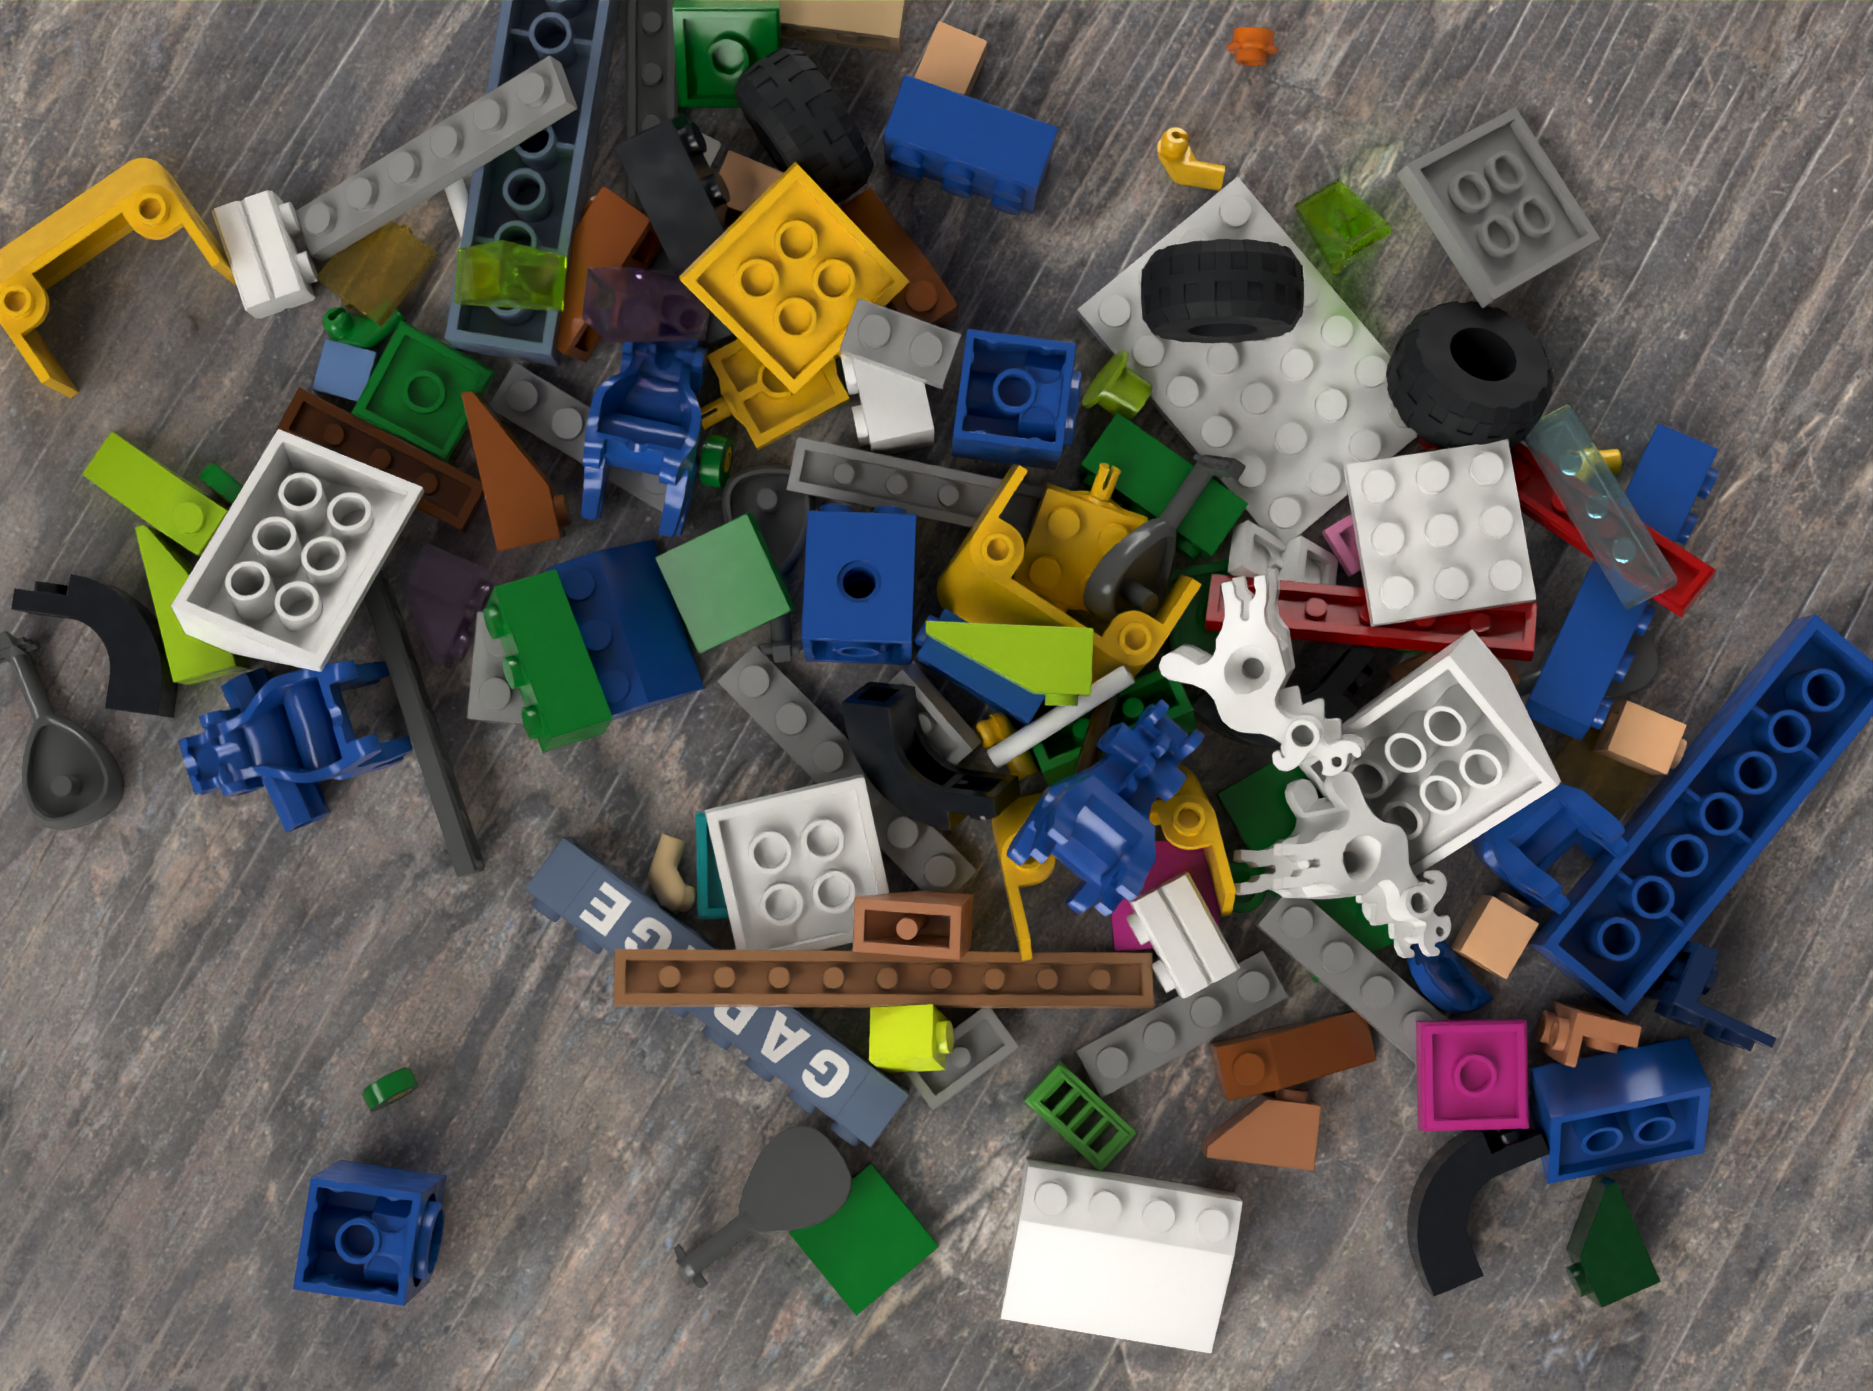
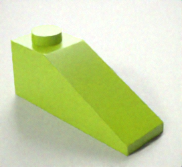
(156, 493)
(187, 656)
(1036, 658)

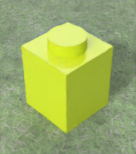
(909, 1038)

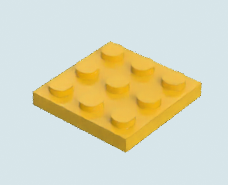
(792, 277)

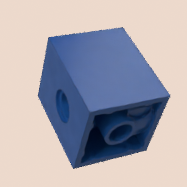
(1016, 399)
(854, 554)
(371, 1232)

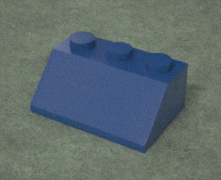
(630, 627)
(1620, 1109)

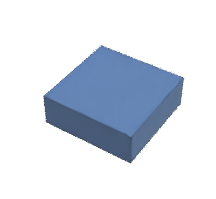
(344, 370)

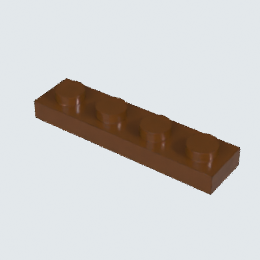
(447, 490)

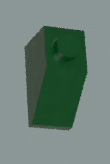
(1608, 1248)

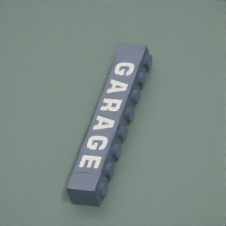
(778, 1040)

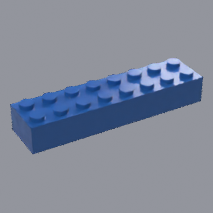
(1711, 815)

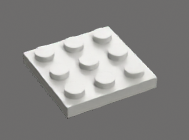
(1439, 533)
(797, 864)

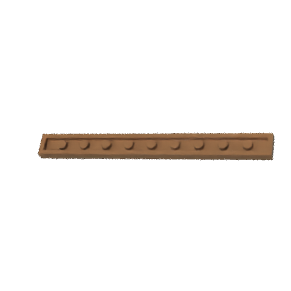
(880, 980)

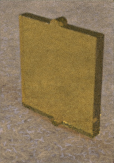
(378, 270)
(1604, 779)

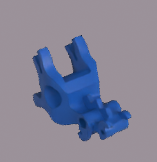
(649, 425)
(291, 733)
(1101, 814)
(1540, 834)

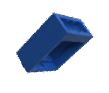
(974, 678)

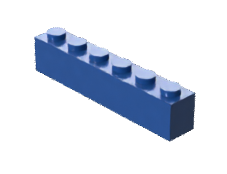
(1598, 626)

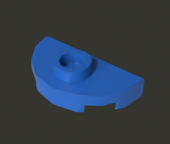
(1447, 980)

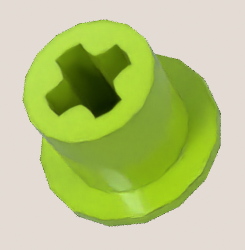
(1118, 388)

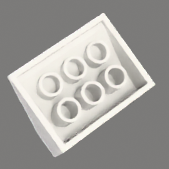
(295, 554)
(1446, 752)
(1120, 1255)

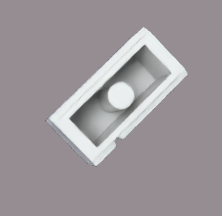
(265, 253)
(1182, 935)

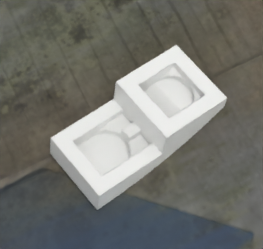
(1257, 551)

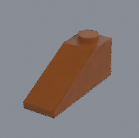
(609, 235)
(925, 294)
(515, 488)
(1291, 1054)

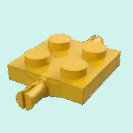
(763, 401)
(1071, 538)

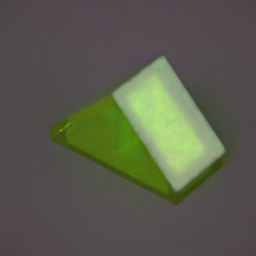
(1342, 225)
(510, 277)

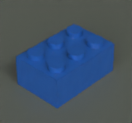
(968, 146)

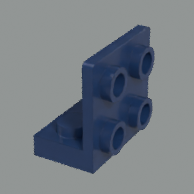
(1678, 994)

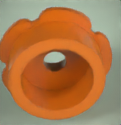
(1252, 45)

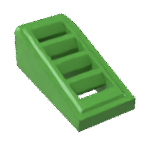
(1049, 1084)

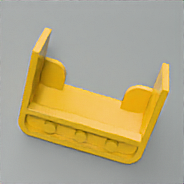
(132, 198)
(981, 590)
(1186, 823)

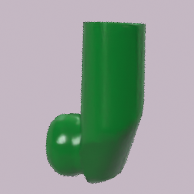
(358, 329)

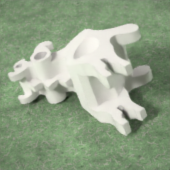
(1251, 675)
(1348, 853)

